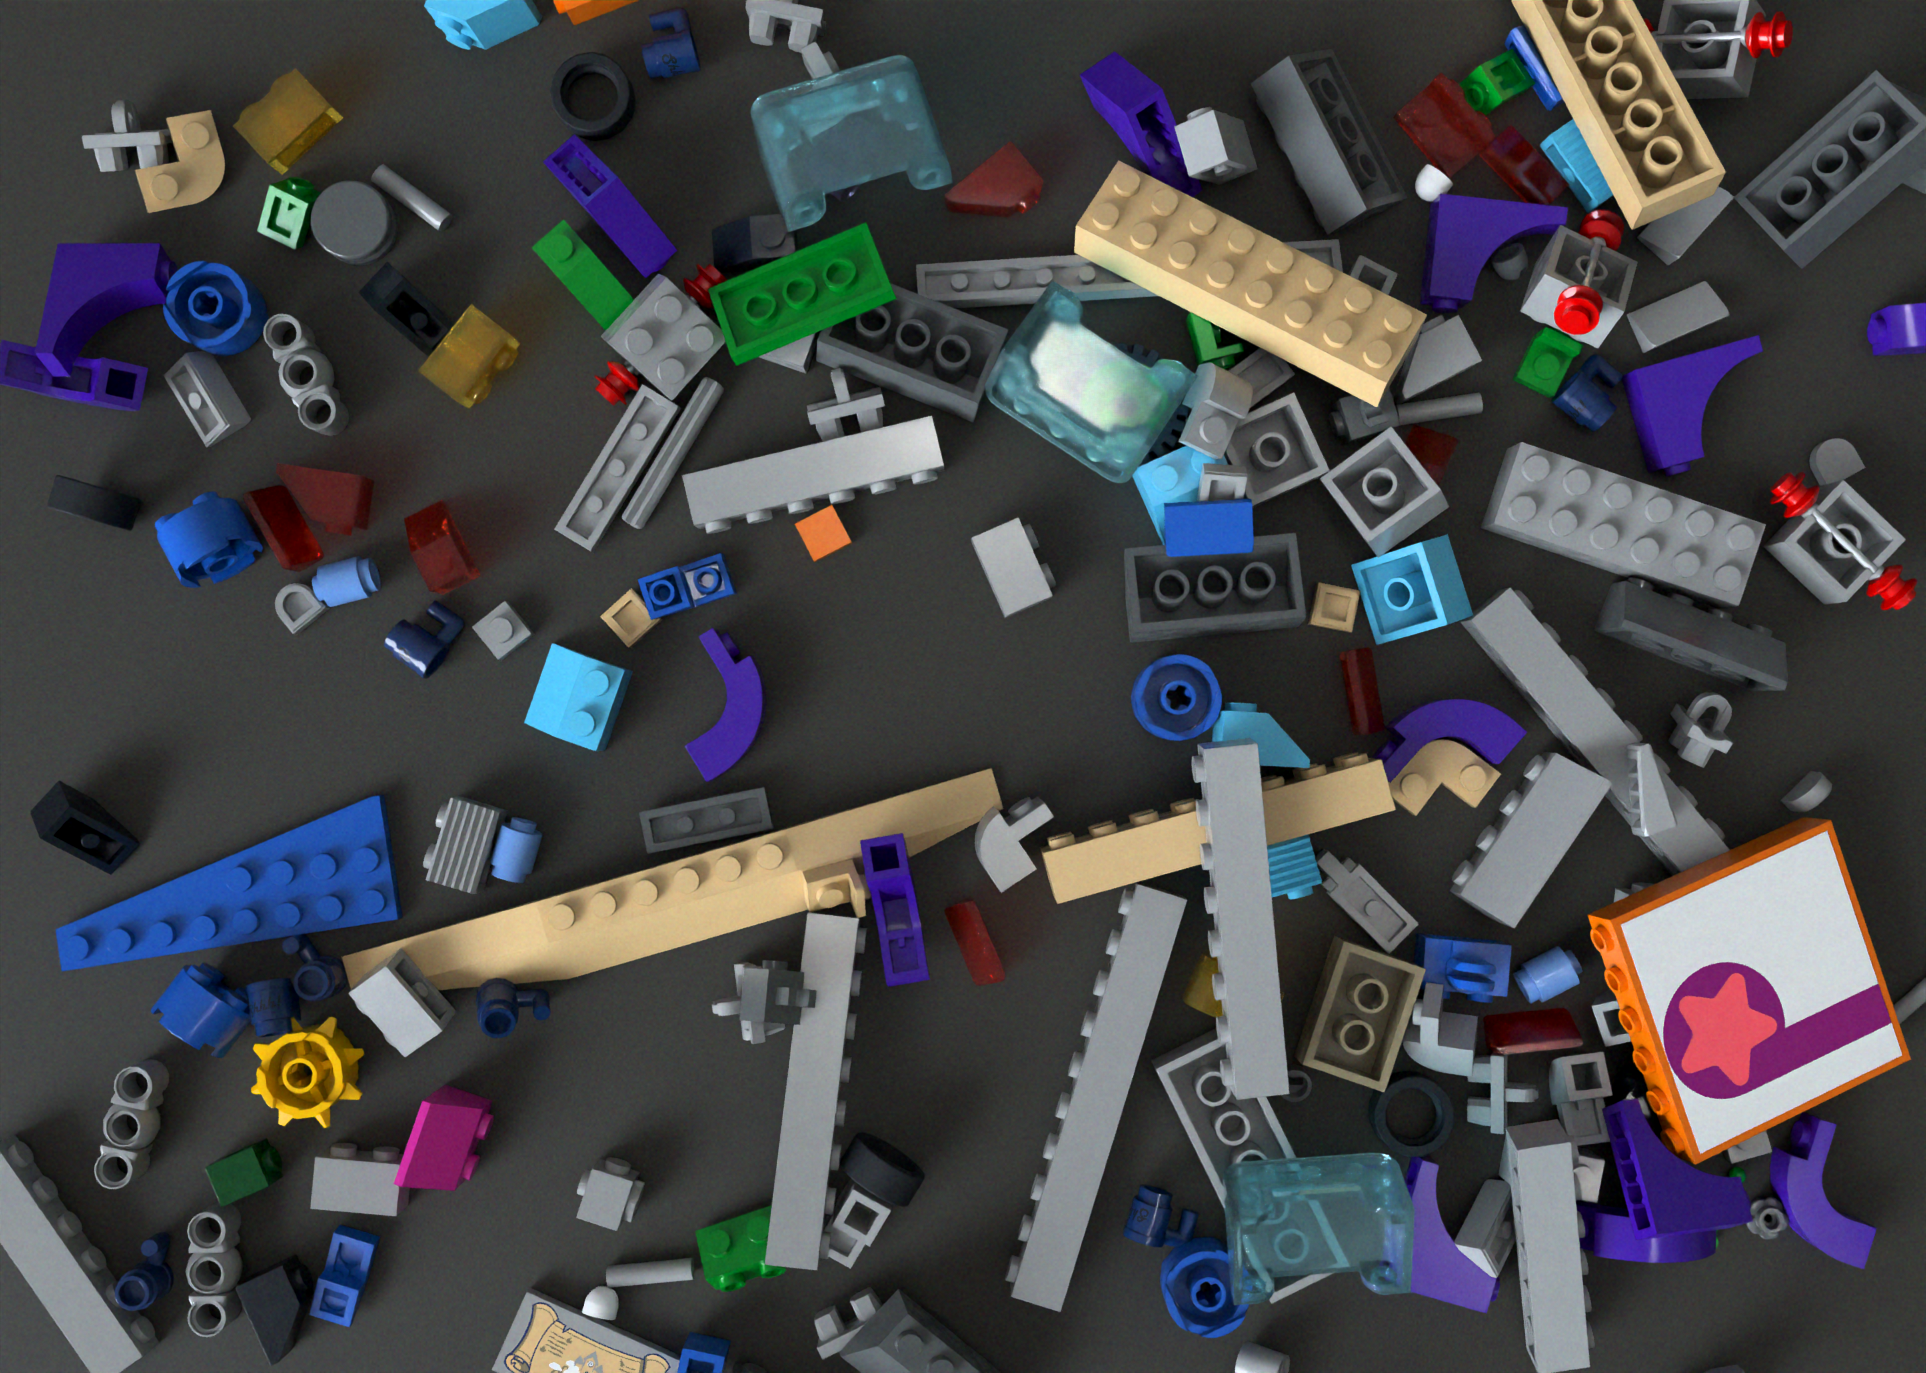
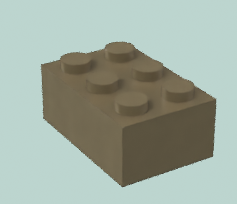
(1359, 1014)

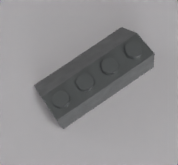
(1328, 140)
(1838, 169)
(918, 351)
(1213, 592)
(1694, 637)
(910, 1340)

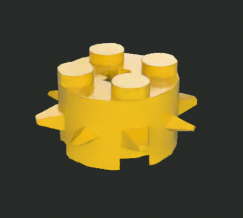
(287, 1086)

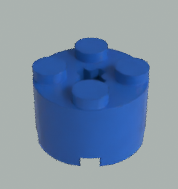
(192, 313)
(208, 540)
(1198, 687)
(204, 1009)
(1193, 1310)

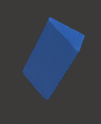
(1530, 58)
(1208, 527)

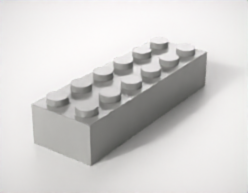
(1623, 526)
(1222, 1126)

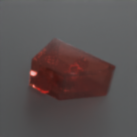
(997, 186)
(330, 496)
(439, 549)

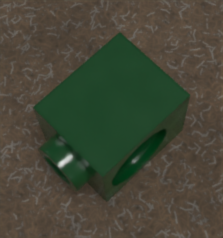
(245, 1172)

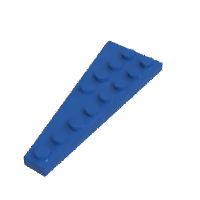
(295, 884)

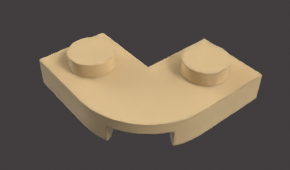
(198, 165)
(1444, 764)

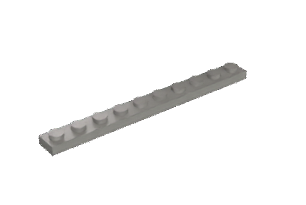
(1026, 279)

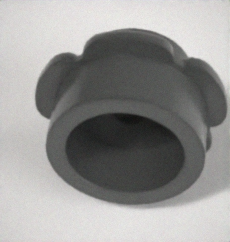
(1759, 1209)

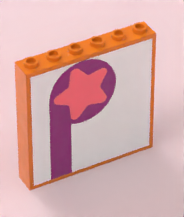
(1749, 988)

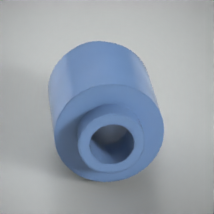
(346, 581)
(515, 850)
(1548, 975)

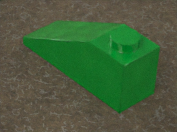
(583, 274)

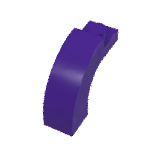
(91, 382)
(743, 714)
(1472, 722)
(896, 909)
(1799, 1188)
(1612, 1236)

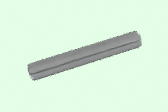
(673, 453)

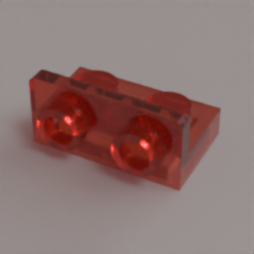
(1445, 125)

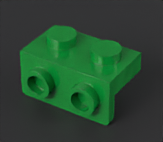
(736, 1250)

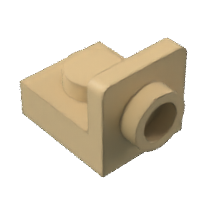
(834, 886)

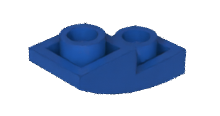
(687, 586)

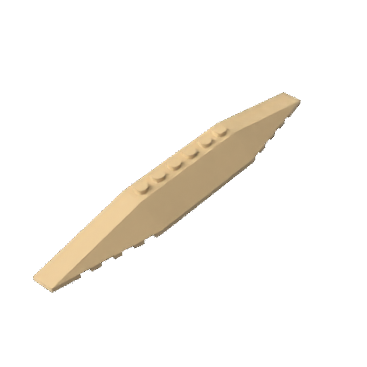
(680, 898)

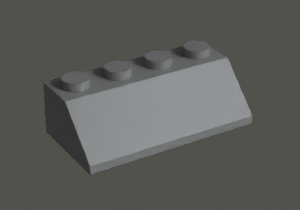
(1529, 837)

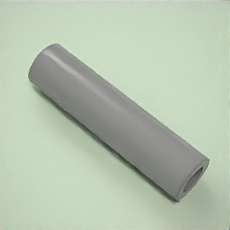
(411, 198)
(1439, 408)
(650, 1272)

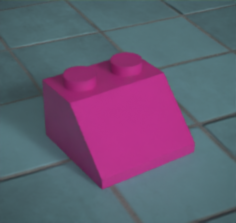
(445, 1140)

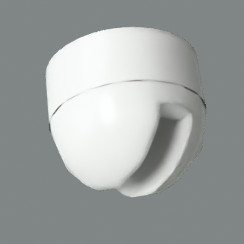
(1431, 183)
(601, 1303)

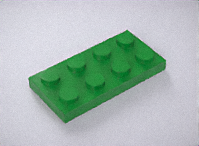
(801, 294)

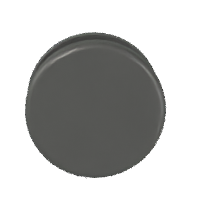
(354, 222)

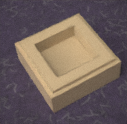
(1334, 607)
(630, 618)

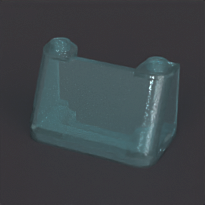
(846, 134)
(1084, 389)
(1317, 1220)

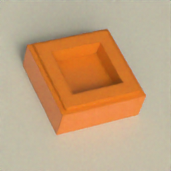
(823, 533)

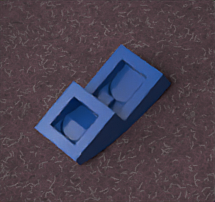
(345, 1275)

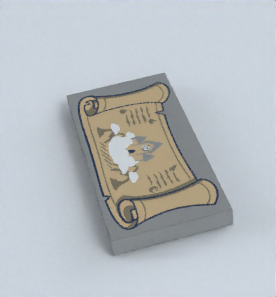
(562, 1339)

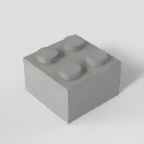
(1276, 450)
(1385, 492)

